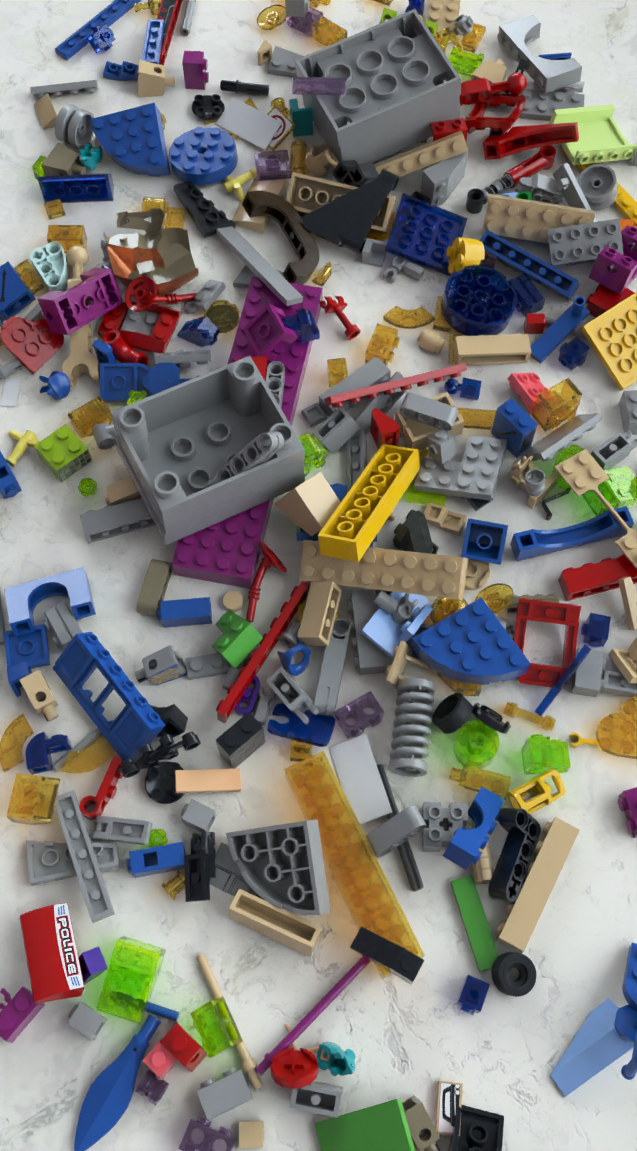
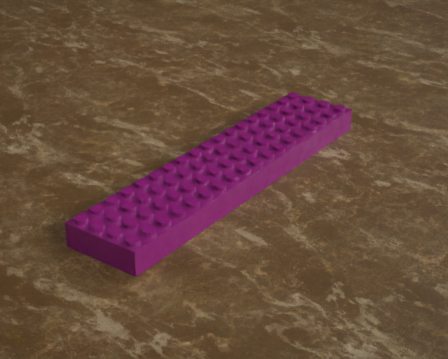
(231, 548)

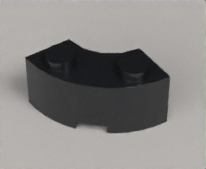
(355, 174)
(173, 718)

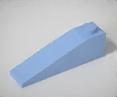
(591, 1050)

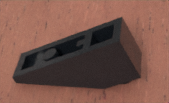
(387, 955)

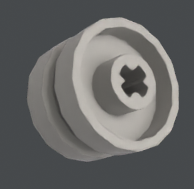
(74, 126)
(598, 186)

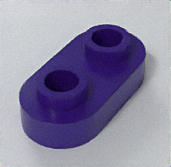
(249, 697)

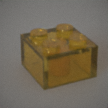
(556, 405)

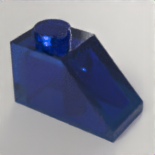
(199, 332)

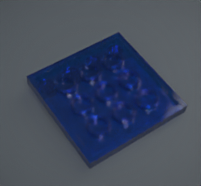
(424, 233)

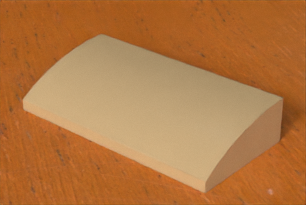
(259, 223)

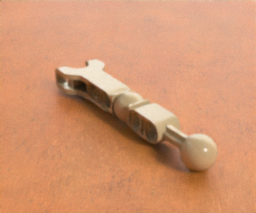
(81, 349)

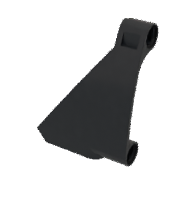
(350, 217)

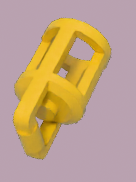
(540, 788)

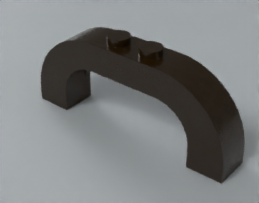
(277, 208)

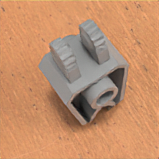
(541, 189)

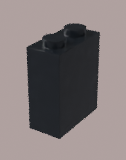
(241, 740)

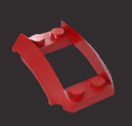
(476, 121)
(160, 336)
(551, 613)

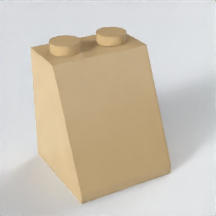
(310, 504)

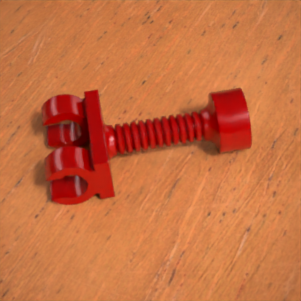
(333, 307)

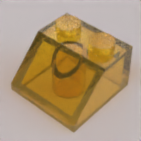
(33, 799)

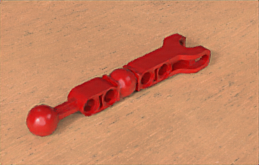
(481, 90)

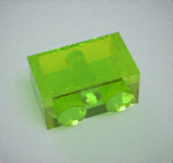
(216, 1027)

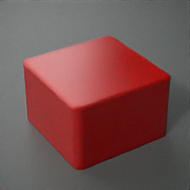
(534, 323)

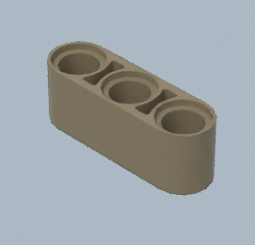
(154, 587)

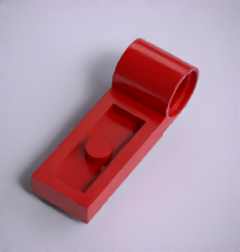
(106, 791)

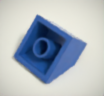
(484, 541)

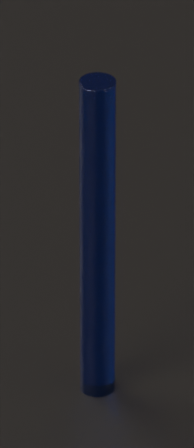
(562, 680)

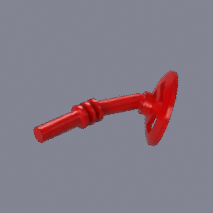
(143, 294)
(269, 560)

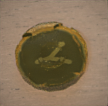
(223, 315)

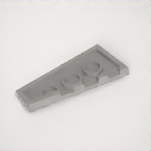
(53, 861)

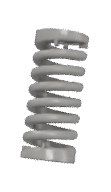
(418, 720)

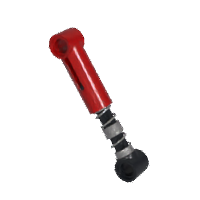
(540, 161)

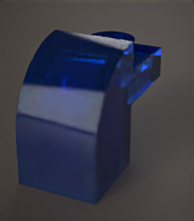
(303, 324)
(40, 749)

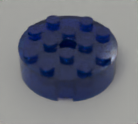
(478, 301)

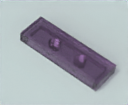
(318, 86)

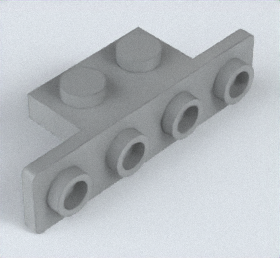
(385, 403)

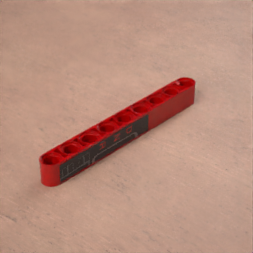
(169, 13)

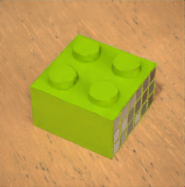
(63, 453)

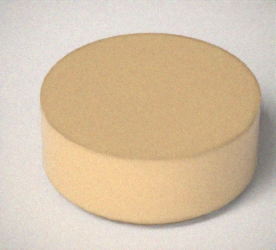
(233, 601)

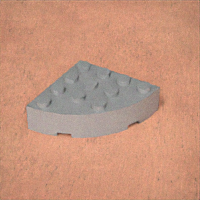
(284, 865)

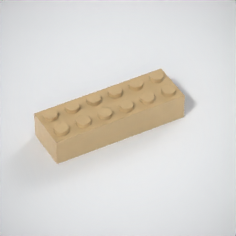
(311, 193)
(530, 218)

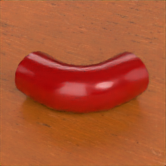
(122, 350)

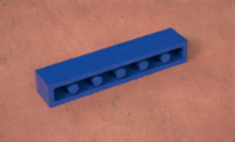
(527, 263)

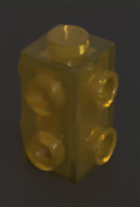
(328, 32)

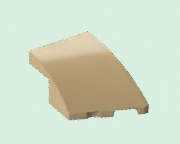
(626, 661)

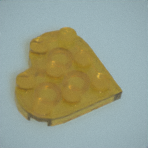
(618, 731)

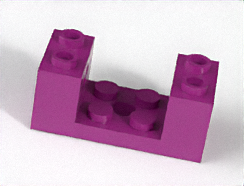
(615, 269)
(67, 310)

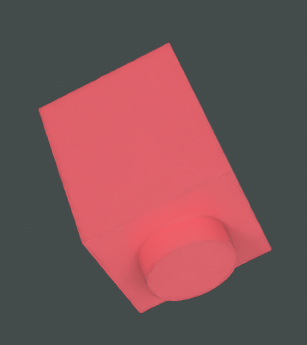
(160, 1060)

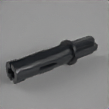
(242, 87)

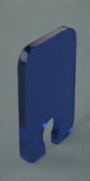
(315, 732)

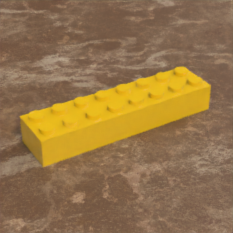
(369, 503)

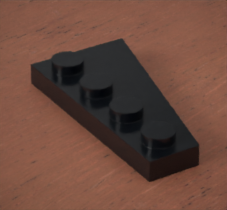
(201, 210)

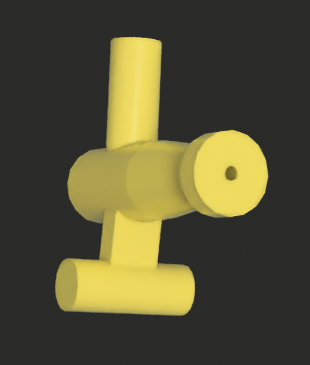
(237, 182)
(25, 441)

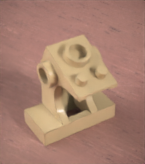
(517, 478)

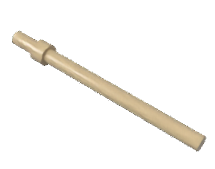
(248, 1064)

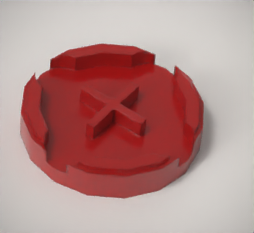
(294, 1068)

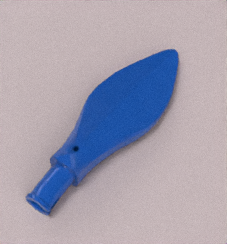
(112, 1090)

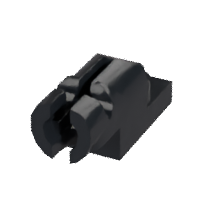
(200, 867)

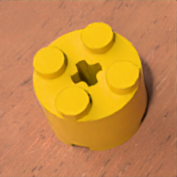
(464, 253)

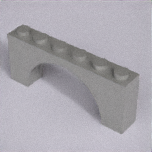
(545, 72)

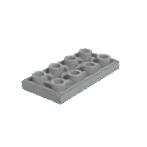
(559, 438)

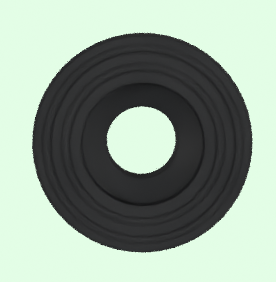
(525, 980)

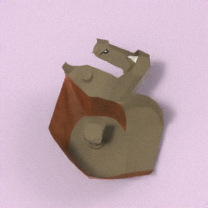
(158, 254)

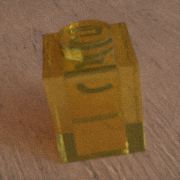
(336, 370)

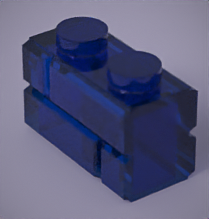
(528, 297)

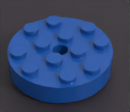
(203, 156)

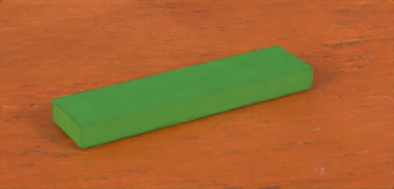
(475, 922)

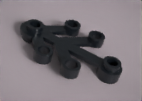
(149, 758)

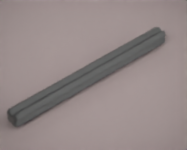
(404, 849)

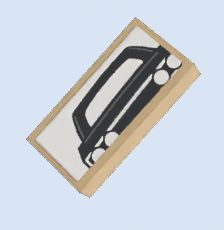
(448, 1099)

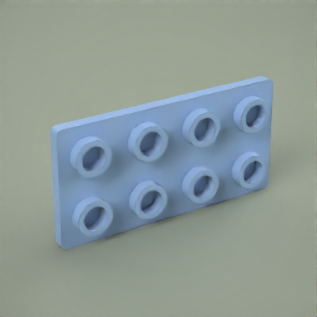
(387, 633)

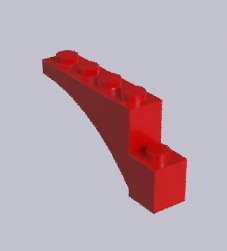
(529, 137)

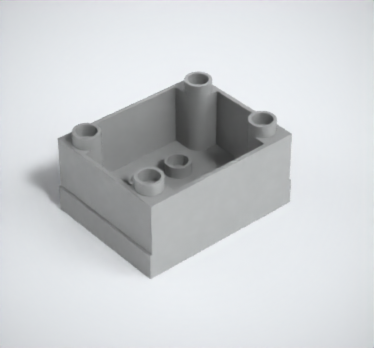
(392, 89)
(192, 430)

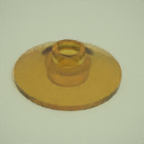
(271, 17)
(497, 597)

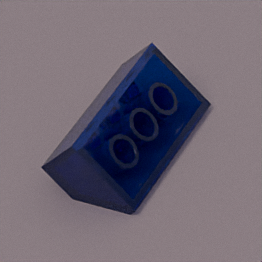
(77, 187)

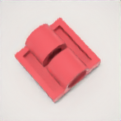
(527, 387)

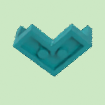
(301, 118)

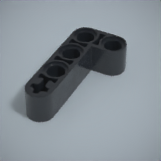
(515, 855)

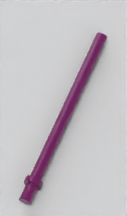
(313, 1014)

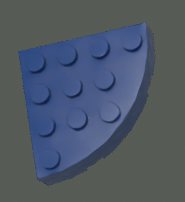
(134, 139)
(471, 647)

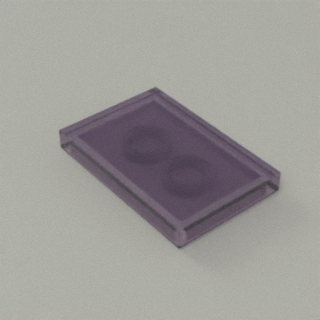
(272, 165)

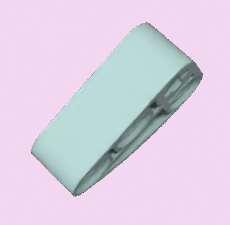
(51, 266)

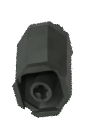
(414, 534)

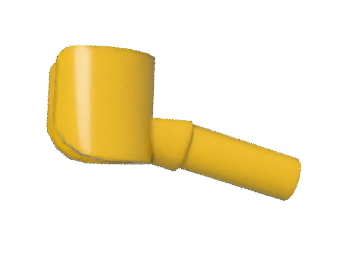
(582, 741)

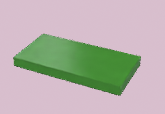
(368, 1129)

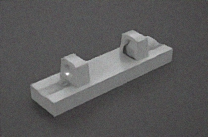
(572, 193)

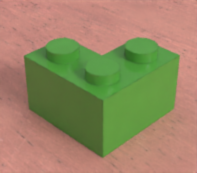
(237, 638)

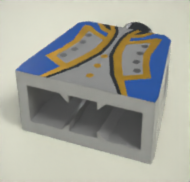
(162, 667)

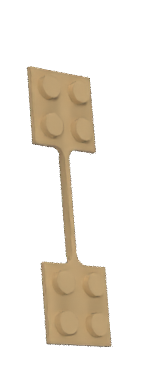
(584, 475)

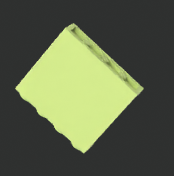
(598, 135)

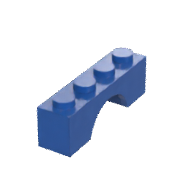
(466, 842)

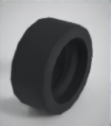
(452, 713)

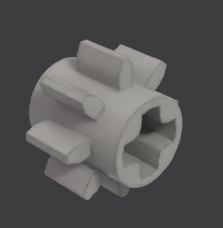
(463, 25)

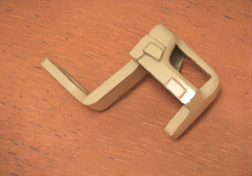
(319, 158)

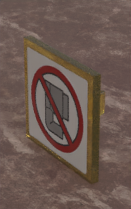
(284, 130)

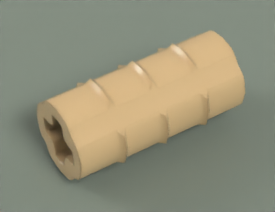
(483, 868)

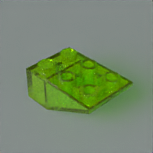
(618, 490)
(130, 979)

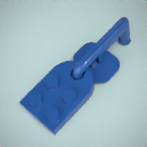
(120, 378)
(626, 1016)

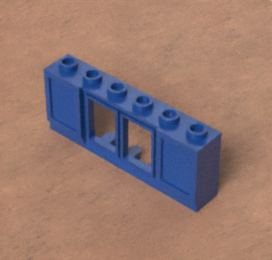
(135, 723)

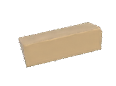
(46, 112)

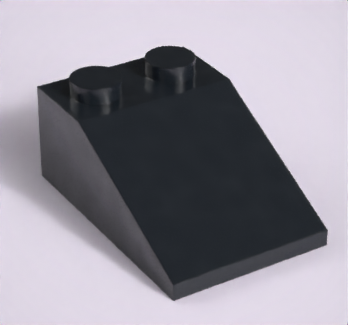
(478, 1130)

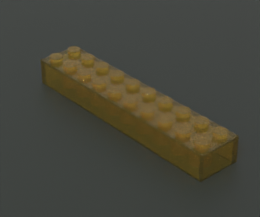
(350, 854)

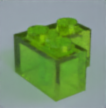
(543, 754)

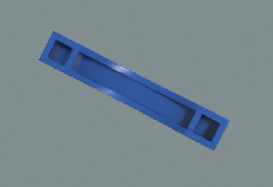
(542, 542)

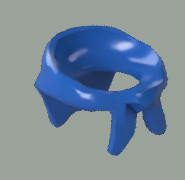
(57, 386)
(286, 658)

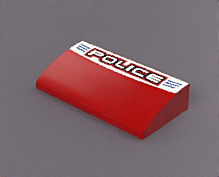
(51, 954)

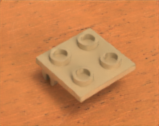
(401, 655)

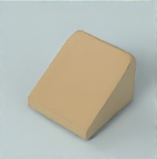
(264, 52)

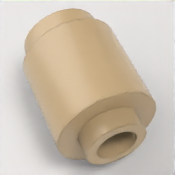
(431, 341)

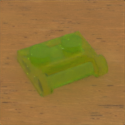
(465, 62)

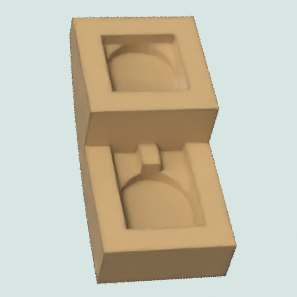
(443, 519)

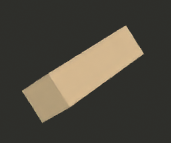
(629, 599)

